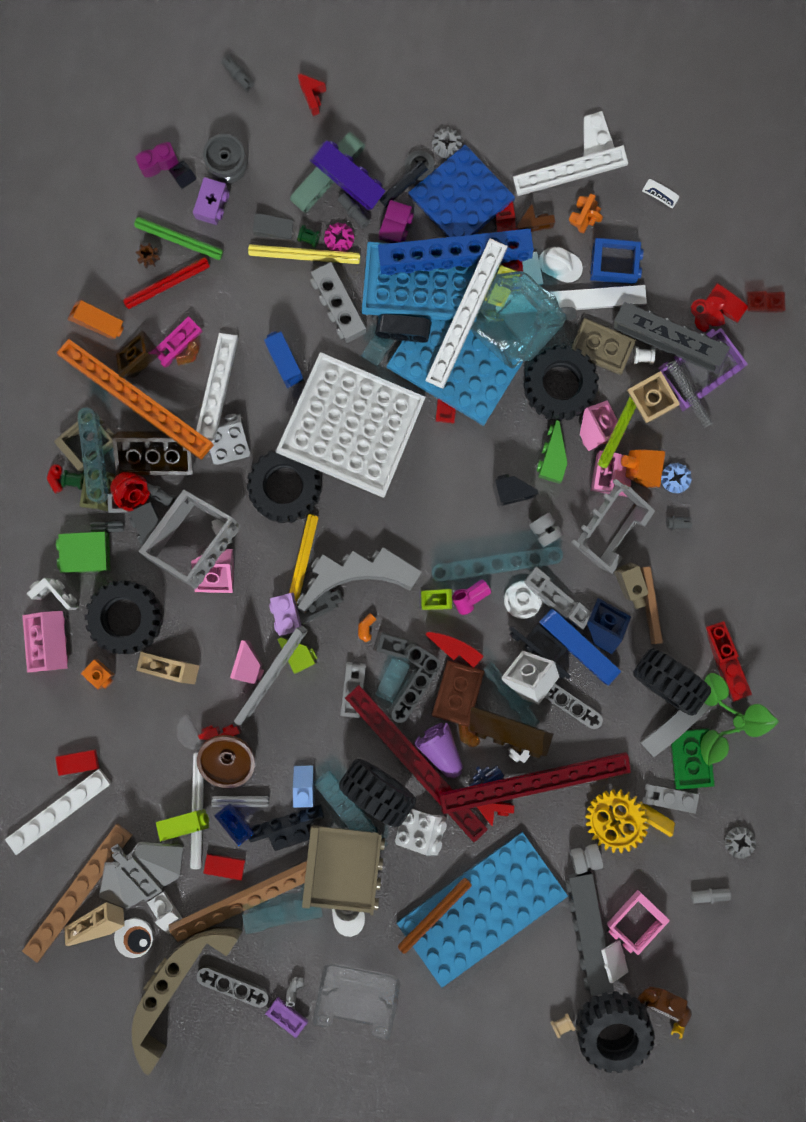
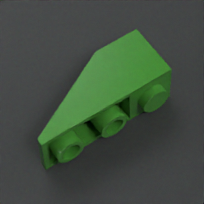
(555, 460)

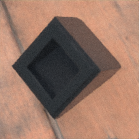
(182, 174)

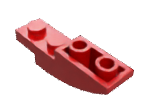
(727, 661)

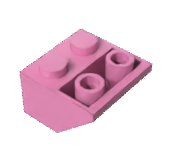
(604, 477)

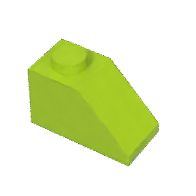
(301, 658)

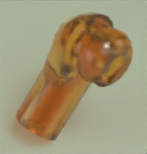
(190, 355)
(467, 737)

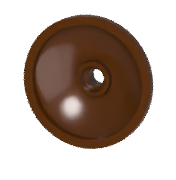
(222, 769)

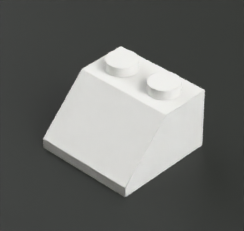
(531, 676)

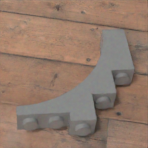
(355, 567)

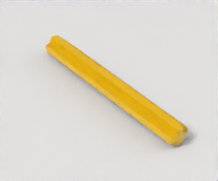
(303, 556)

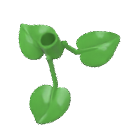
(755, 722)

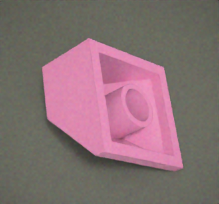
(597, 425)
(220, 576)
(247, 664)

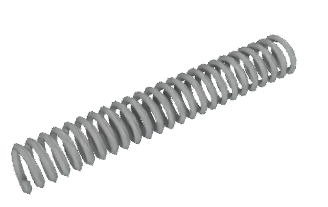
(693, 394)

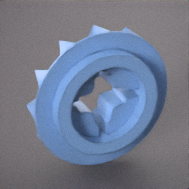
(668, 474)

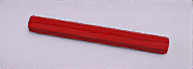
(166, 283)

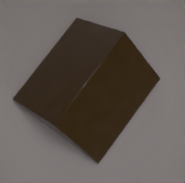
(136, 356)

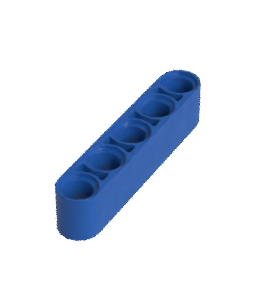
(579, 647)

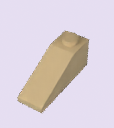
(167, 668)
(95, 924)

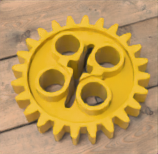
(633, 815)

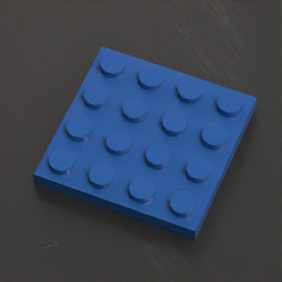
(461, 194)

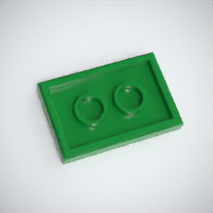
(687, 761)

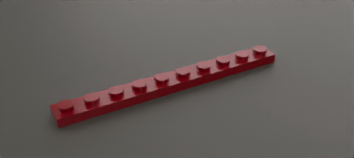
(411, 758)
(534, 783)

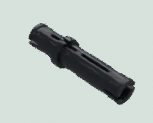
(399, 187)

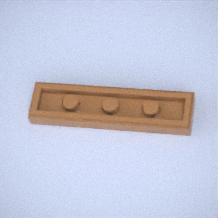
(651, 608)

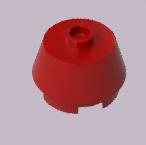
(129, 490)

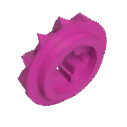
(342, 245)

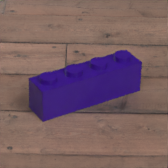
(347, 175)

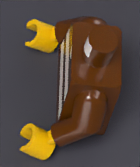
(667, 1005)

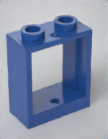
(598, 275)
(283, 359)

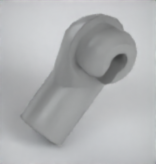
(292, 989)

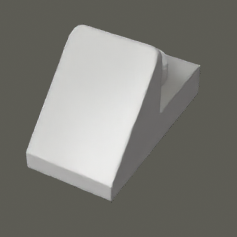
(164, 911)

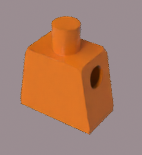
(644, 467)

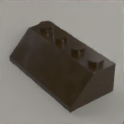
(150, 454)
(510, 731)

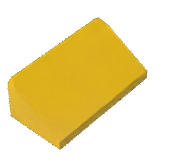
(659, 821)

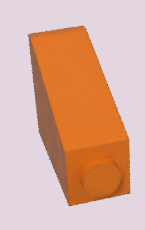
(95, 320)

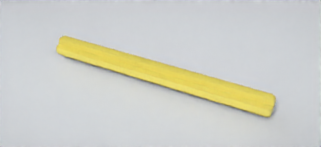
(304, 254)

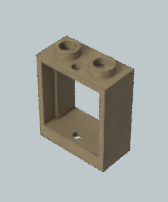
(62, 443)

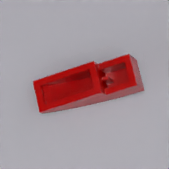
(455, 648)

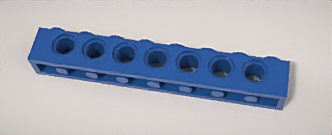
(446, 246)

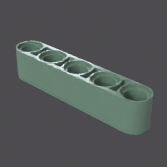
(317, 182)

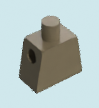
(628, 577)

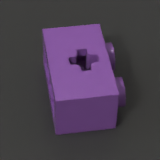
(211, 190)

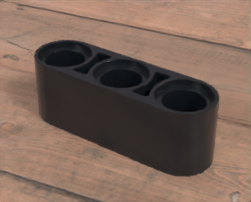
(403, 328)

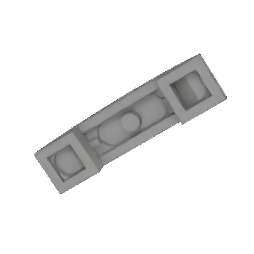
(556, 599)
(670, 730)

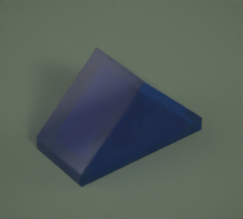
(234, 823)

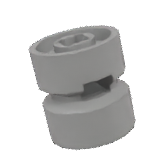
(543, 523)
(586, 859)

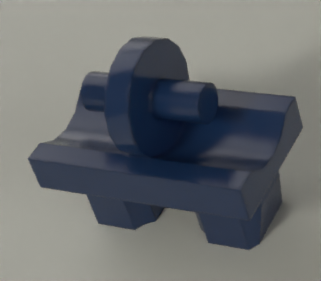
(487, 775)

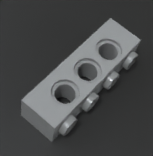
(328, 275)

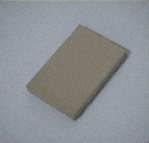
(604, 346)

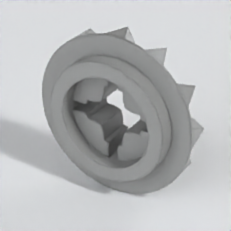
(440, 148)
(738, 833)

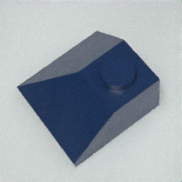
(607, 625)

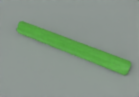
(178, 238)

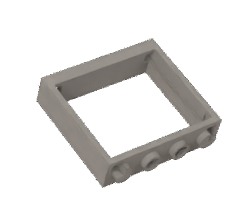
(169, 525)

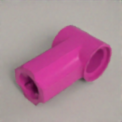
(466, 598)

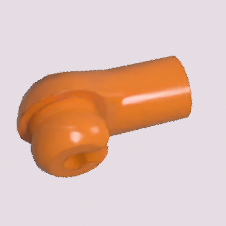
(363, 627)

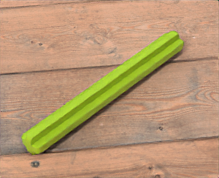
(617, 434)

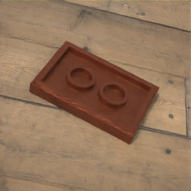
(457, 693)

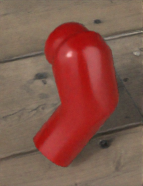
(53, 478)

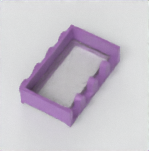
(701, 379)

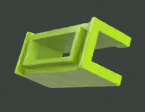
(182, 825)

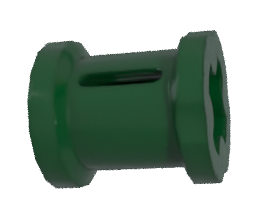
(308, 236)
(72, 479)

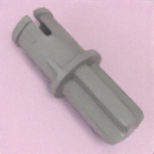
(710, 896)

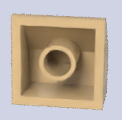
(653, 397)

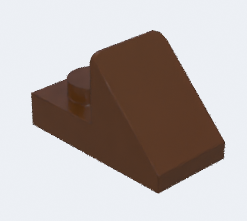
(529, 221)

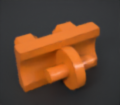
(589, 214)

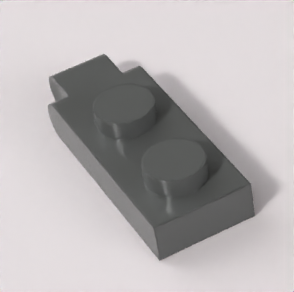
(321, 606)

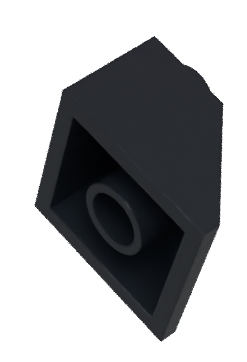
(512, 490)

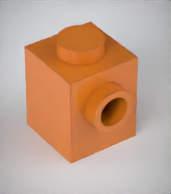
(98, 674)

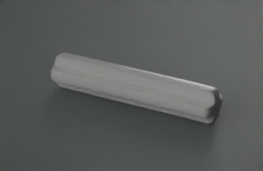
(240, 801)

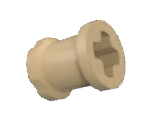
(562, 1025)

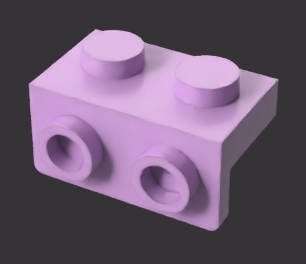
(285, 614)

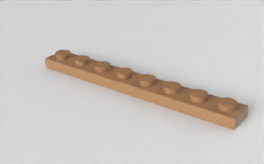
(75, 895)
(239, 902)

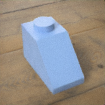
(303, 786)

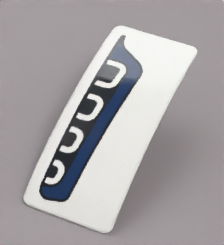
(661, 193)

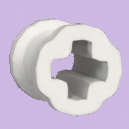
(644, 355)

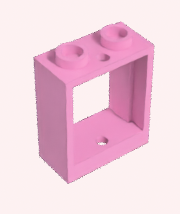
(649, 935)

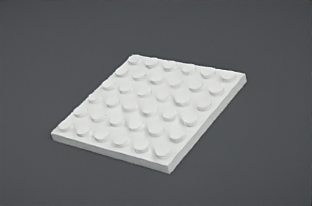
(351, 425)

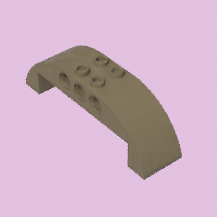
(158, 992)

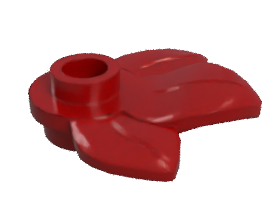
(711, 313)

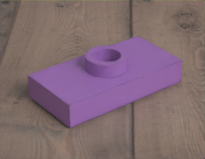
(286, 1017)

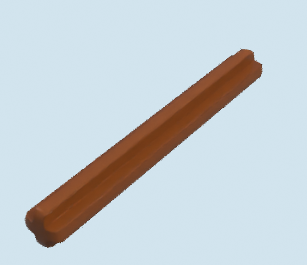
(414, 936)

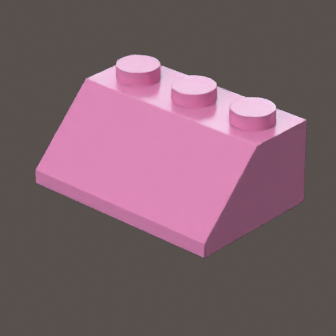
(45, 641)

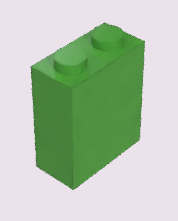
(83, 552)

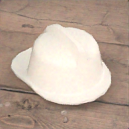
(561, 264)
(348, 922)

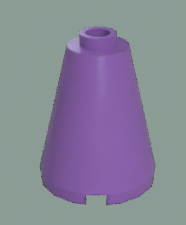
(441, 749)

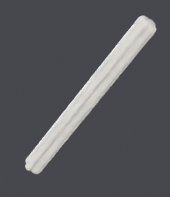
(197, 804)

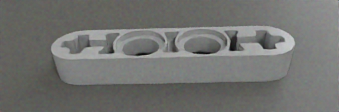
(570, 702)
(231, 990)

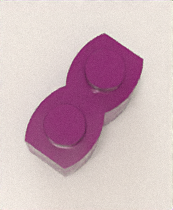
(155, 160)
(395, 223)

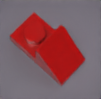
(311, 89)
(500, 807)

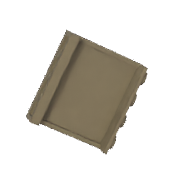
(343, 869)

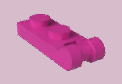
(178, 341)

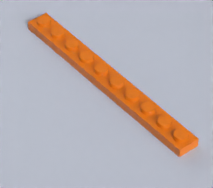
(135, 399)

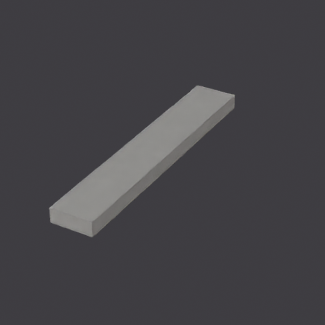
(271, 675)

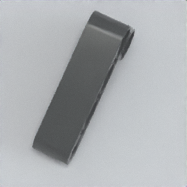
(410, 685)

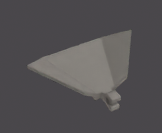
(140, 873)

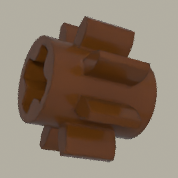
(144, 251)

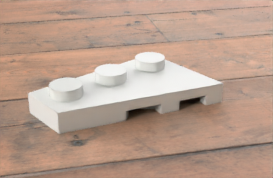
(596, 134)

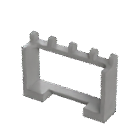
(640, 515)

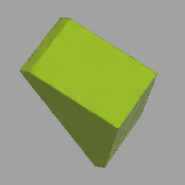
(436, 599)

